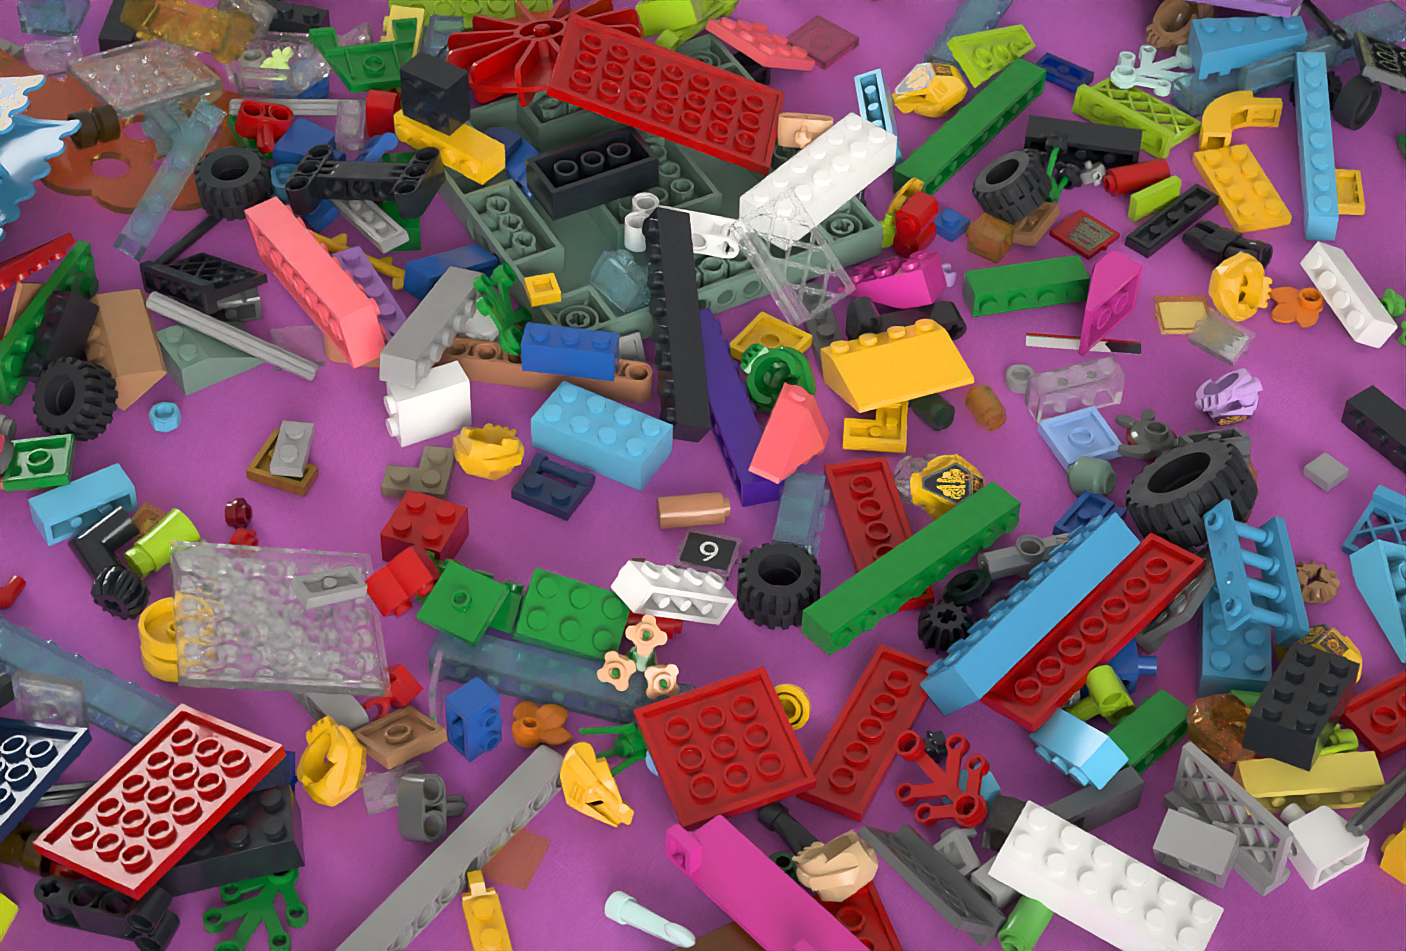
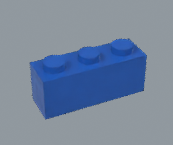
(425, 272)
(570, 351)

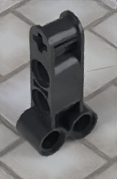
(108, 911)

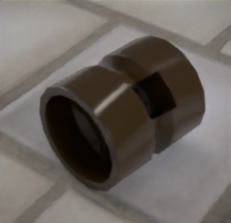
(97, 125)
(19, 851)

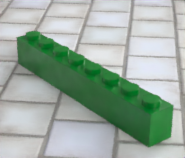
(972, 127)
(910, 568)

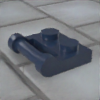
(549, 494)

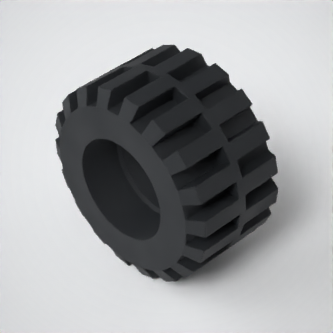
(232, 182)
(1012, 186)
(75, 398)
(777, 566)

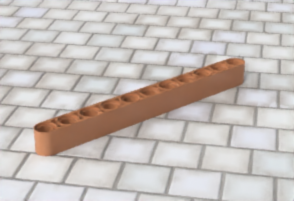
(490, 364)

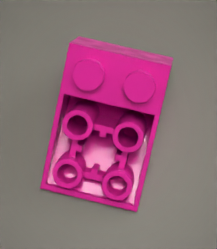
(900, 282)

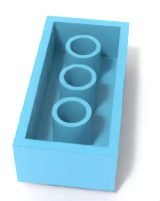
(602, 435)

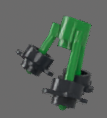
(1067, 174)

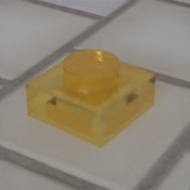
(147, 518)

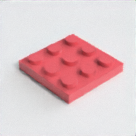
(760, 44)

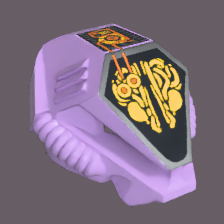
(1230, 398)

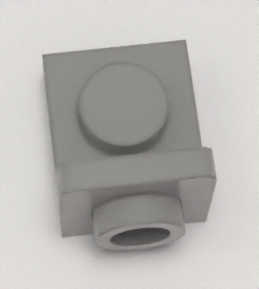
(958, 850)

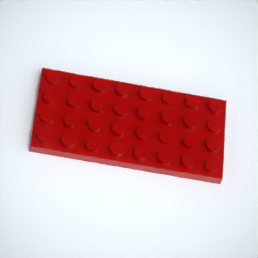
(666, 94)

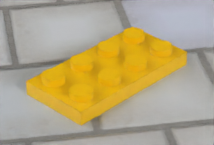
(1242, 188)

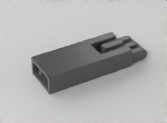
(1096, 807)

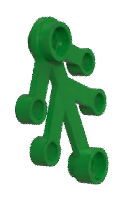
(500, 307)
(257, 909)

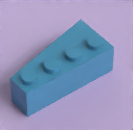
(1237, 41)

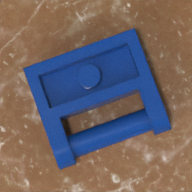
(376, 147)

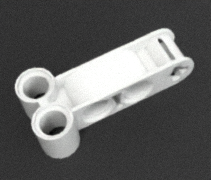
(708, 231)

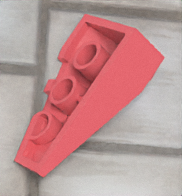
(790, 435)

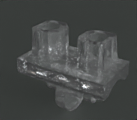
(381, 790)

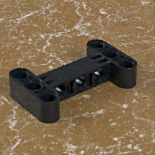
(407, 184)

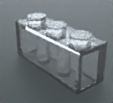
(1074, 388)

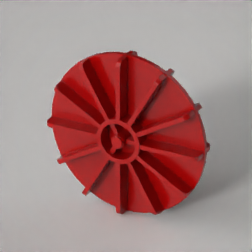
(523, 49)

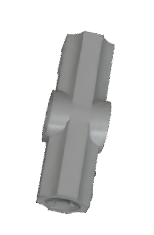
(1020, 557)

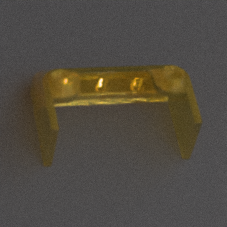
(191, 27)

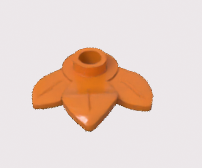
(1297, 305)
(539, 725)

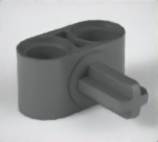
(425, 807)

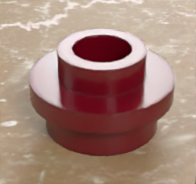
(238, 513)

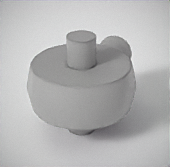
(1092, 173)

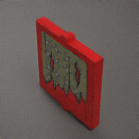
(1084, 234)

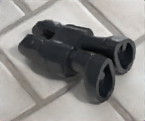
(1222, 243)

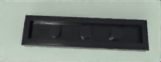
(1171, 220)

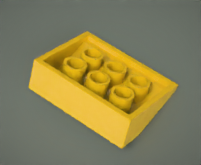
(894, 365)

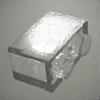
(351, 128)

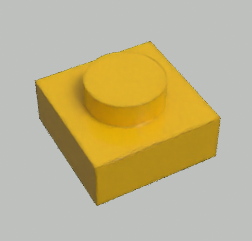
(542, 289)

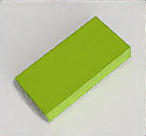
(1153, 198)

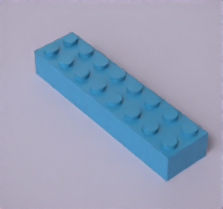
(1029, 613)

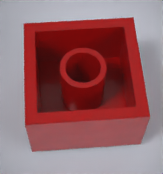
(425, 521)

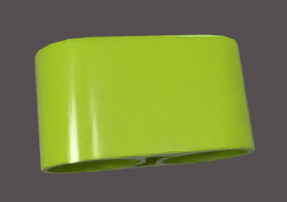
(1106, 697)

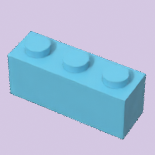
(80, 504)
(1078, 749)

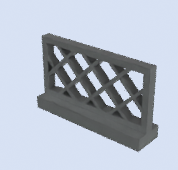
(1181, 608)
(937, 881)

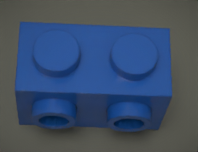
(474, 718)

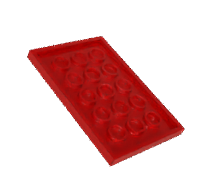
(159, 800)

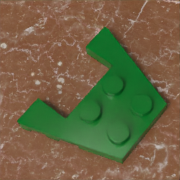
(368, 65)

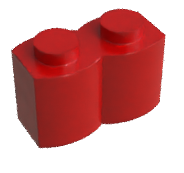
(915, 224)
(402, 581)

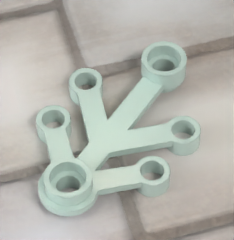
(1127, 76)

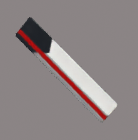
(1073, 342)

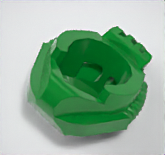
(772, 368)

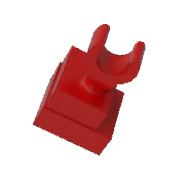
(402, 691)

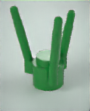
(627, 744)

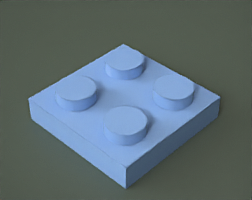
(1079, 435)

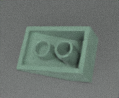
(201, 360)

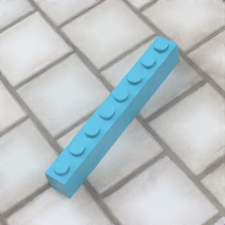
(1315, 146)

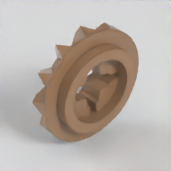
(1321, 590)

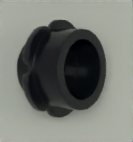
(936, 745)

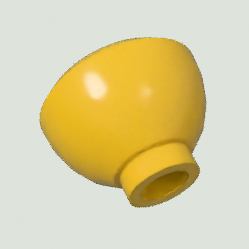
(795, 704)

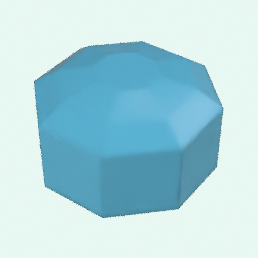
(165, 416)

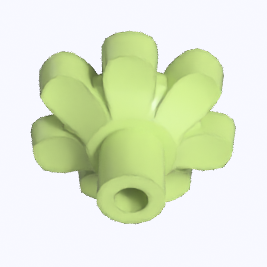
(279, 59)

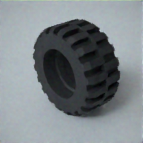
(1185, 486)

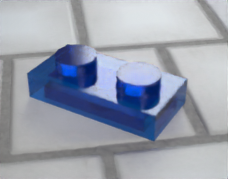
(1064, 72)

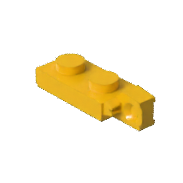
(484, 916)

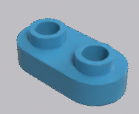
(279, 177)

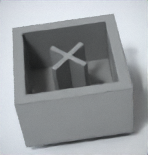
(1196, 846)

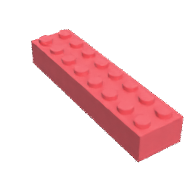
(317, 281)

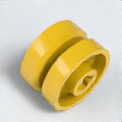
(158, 640)

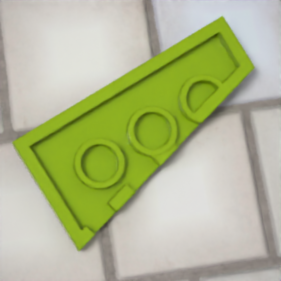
(990, 51)

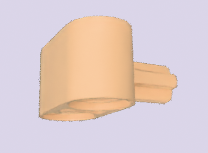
(801, 129)

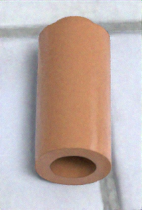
(692, 510)

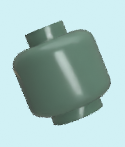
(1091, 476)

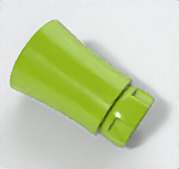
(152, 550)

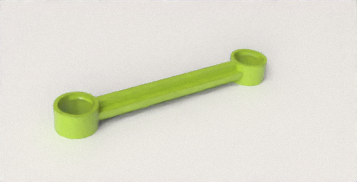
(675, 38)

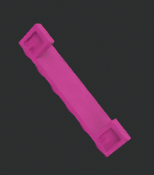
(755, 890)

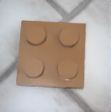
(400, 737)

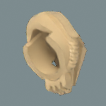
(836, 867)

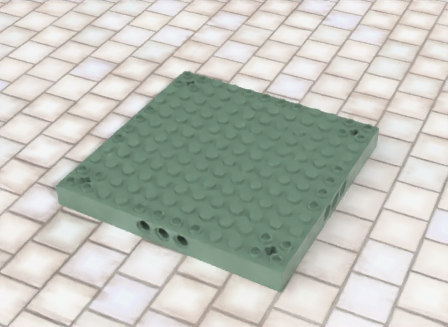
(534, 244)

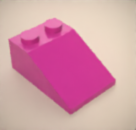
(1110, 297)

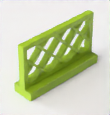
(1157, 139)

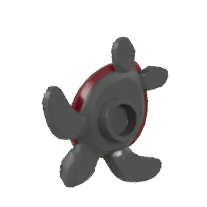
(1147, 437)

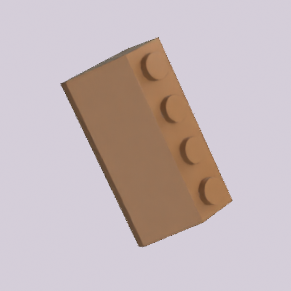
(126, 344)

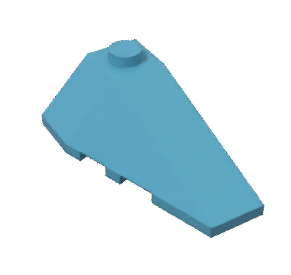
(1381, 579)

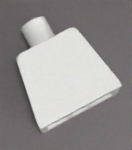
(1321, 844)

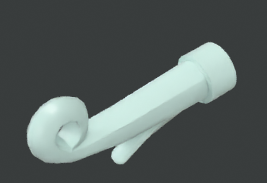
(626, 910)

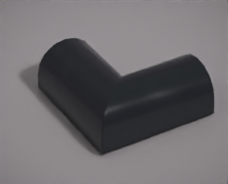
(98, 542)

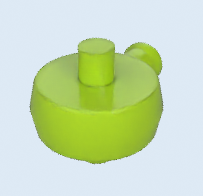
(889, 230)

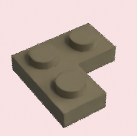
(430, 478)

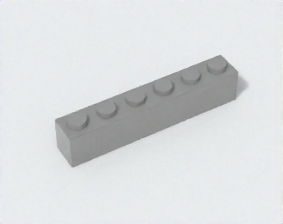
(430, 328)

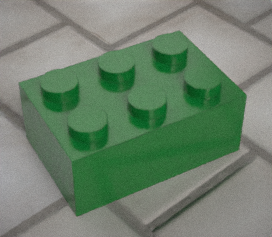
(570, 617)

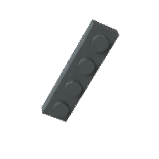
(822, 326)

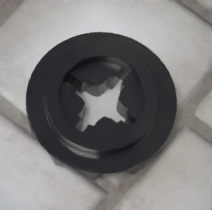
(968, 587)

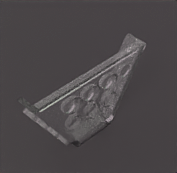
(305, 65)

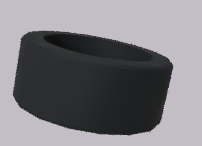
(1356, 102)

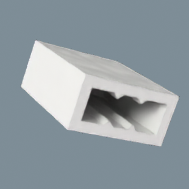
(432, 408)

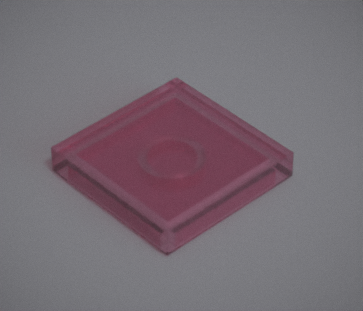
(823, 41)

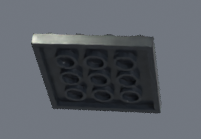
(1381, 61)

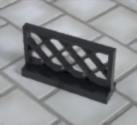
(199, 280)

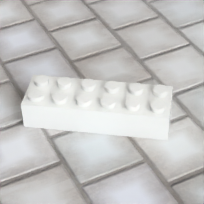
(823, 175)
(1101, 886)

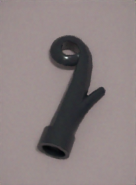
(777, 819)

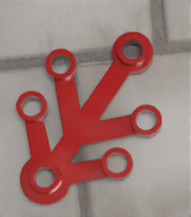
(945, 783)

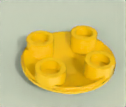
(904, 195)

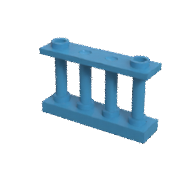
(1278, 572)

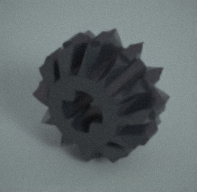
(120, 592)
(943, 625)

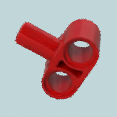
(381, 110)
(263, 123)

